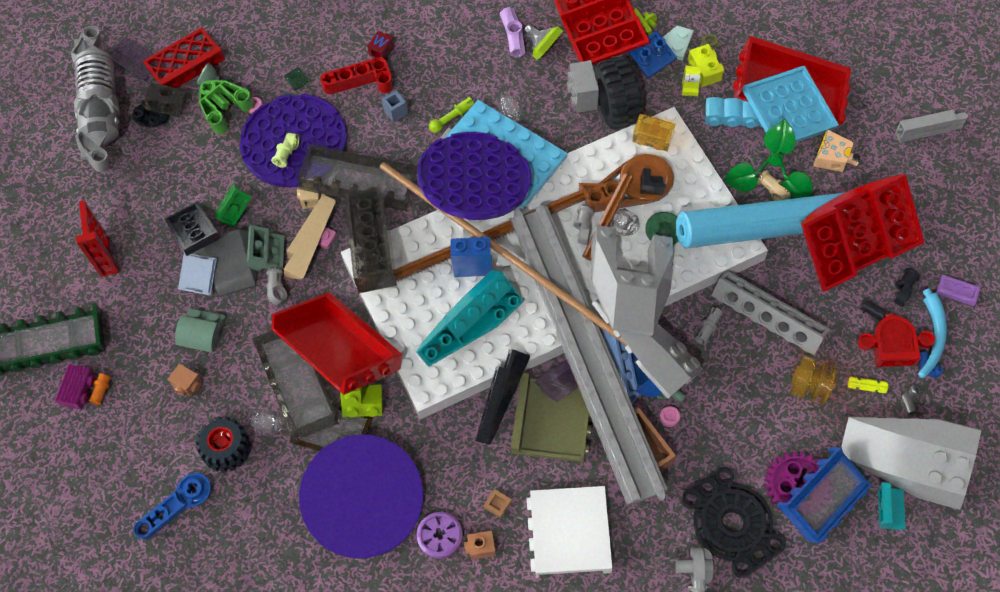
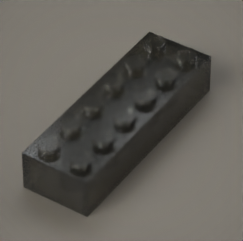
(370, 240)

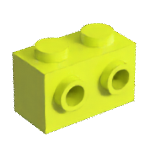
(710, 67)

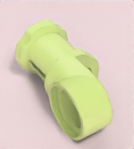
(285, 149)

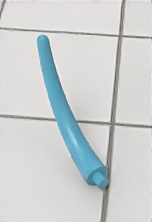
(938, 318)

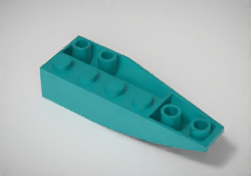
(471, 317)

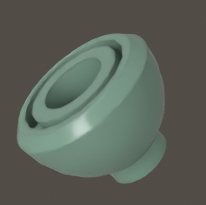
(208, 73)

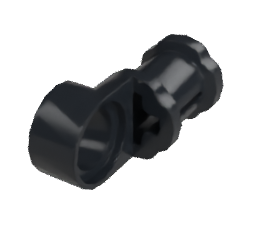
(905, 285)

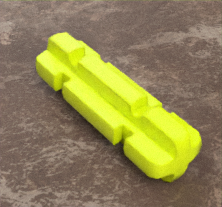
(868, 384)

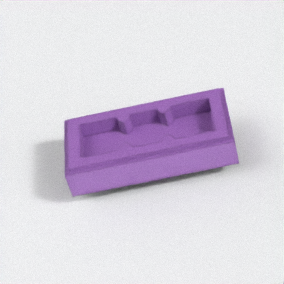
(958, 290)

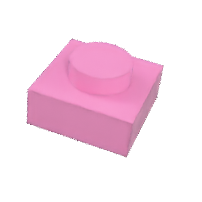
(327, 238)

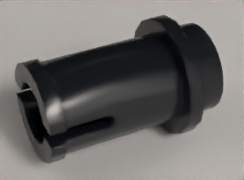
(873, 310)

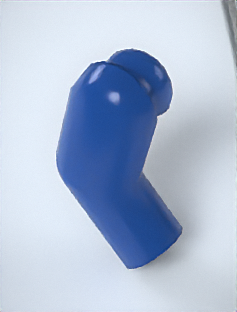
(937, 370)

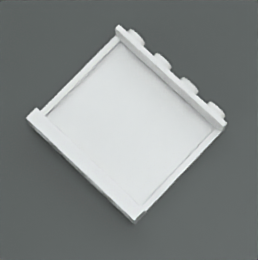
(569, 531)

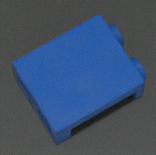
(471, 256)

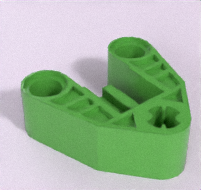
(213, 92)

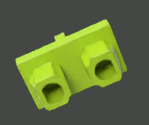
(648, 21)

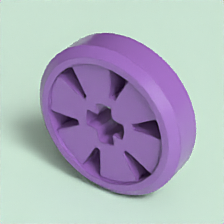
(428, 529)

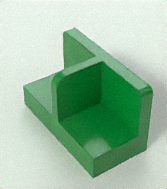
(232, 205)

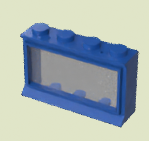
(825, 496)

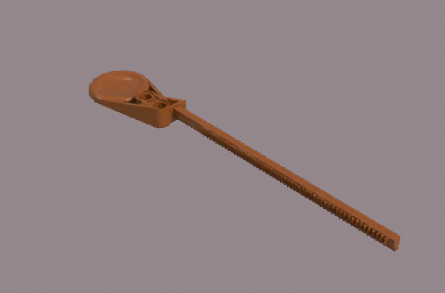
(586, 193)

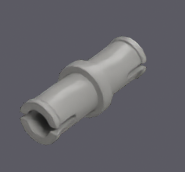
(708, 326)

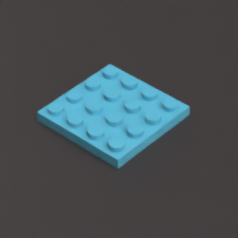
(792, 98)

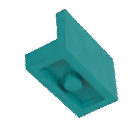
(891, 507)

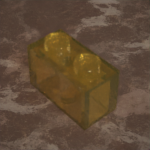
(653, 132)

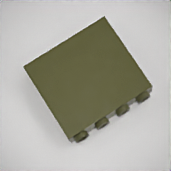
(548, 426)

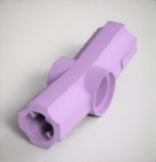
(514, 32)

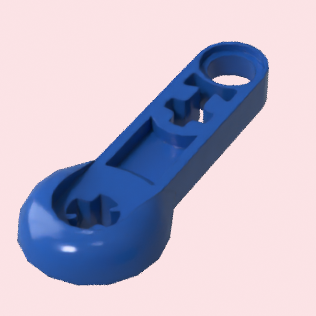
(176, 503)

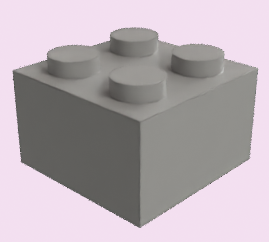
(583, 86)

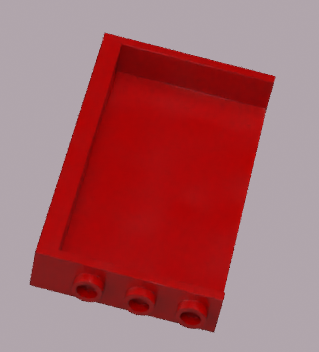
(765, 59)
(336, 342)

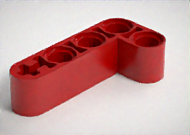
(357, 75)

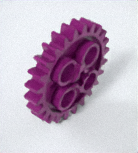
(781, 476)

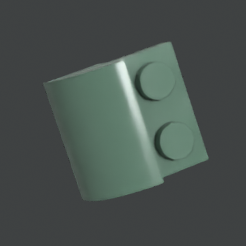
(264, 249)
(199, 330)

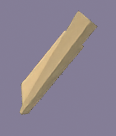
(307, 239)

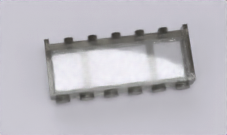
(343, 172)
(296, 387)

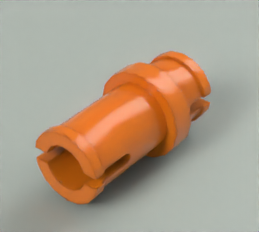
(101, 385)

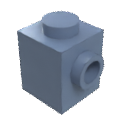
(395, 106)

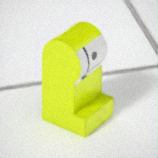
(691, 81)

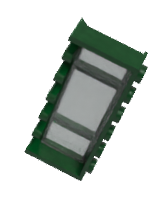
(51, 339)

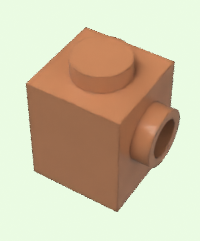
(185, 381)
(480, 545)

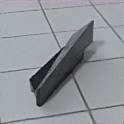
(500, 394)

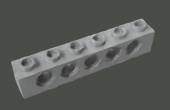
(779, 312)

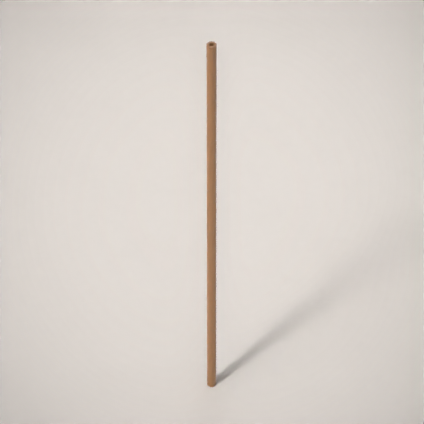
(507, 255)

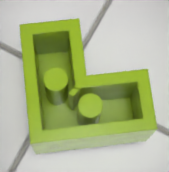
(362, 402)

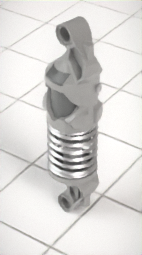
(95, 100)

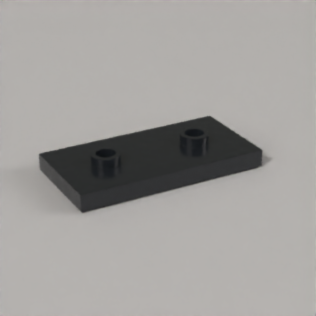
(192, 228)

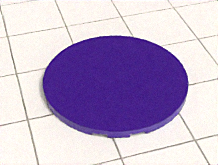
(268, 125)
(474, 176)
(361, 496)

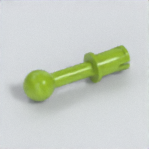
(436, 125)

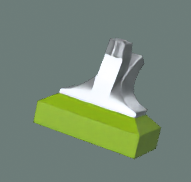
(541, 39)

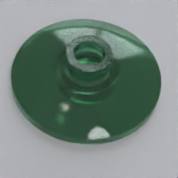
(662, 222)

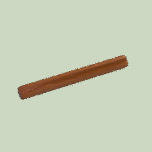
(612, 208)

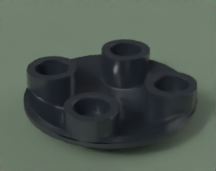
(147, 117)

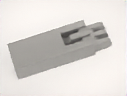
(930, 125)

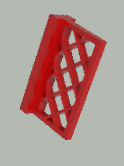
(190, 69)
(95, 243)

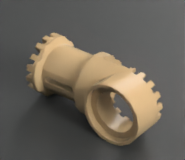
(773, 185)

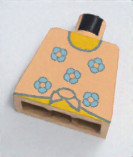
(835, 153)

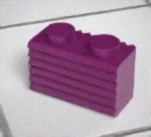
(75, 387)

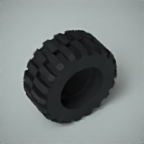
(618, 92)

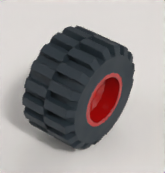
(223, 444)

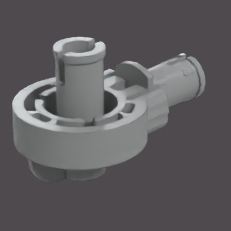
(699, 566)

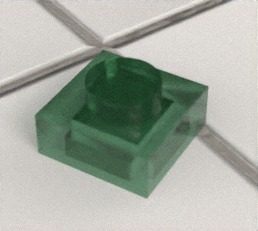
(296, 78)

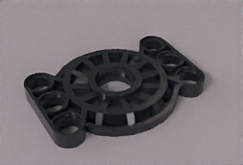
(749, 537)

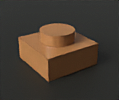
(497, 503)

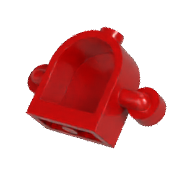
(895, 342)

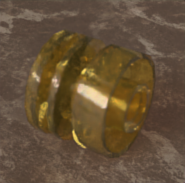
(810, 379)

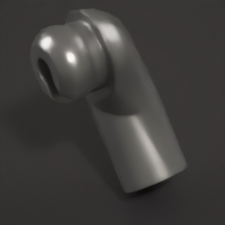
(908, 397)

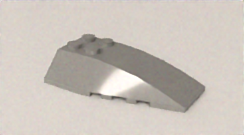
(659, 357)
(915, 454)

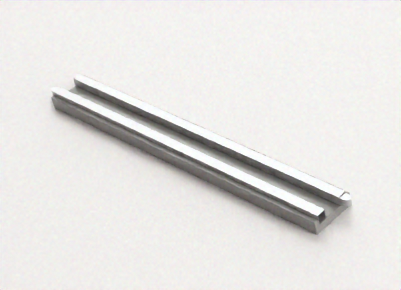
(590, 360)

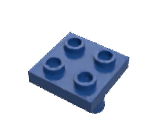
(654, 56)

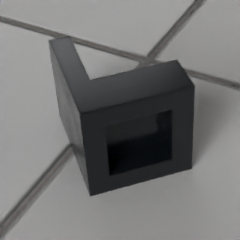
(651, 184)

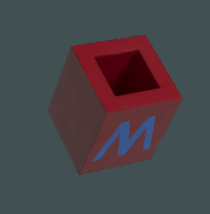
(381, 45)

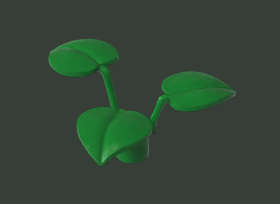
(780, 141)

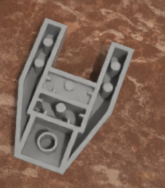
(631, 297)

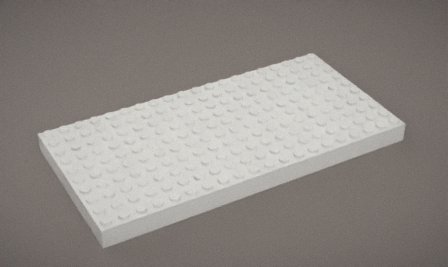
(416, 305)

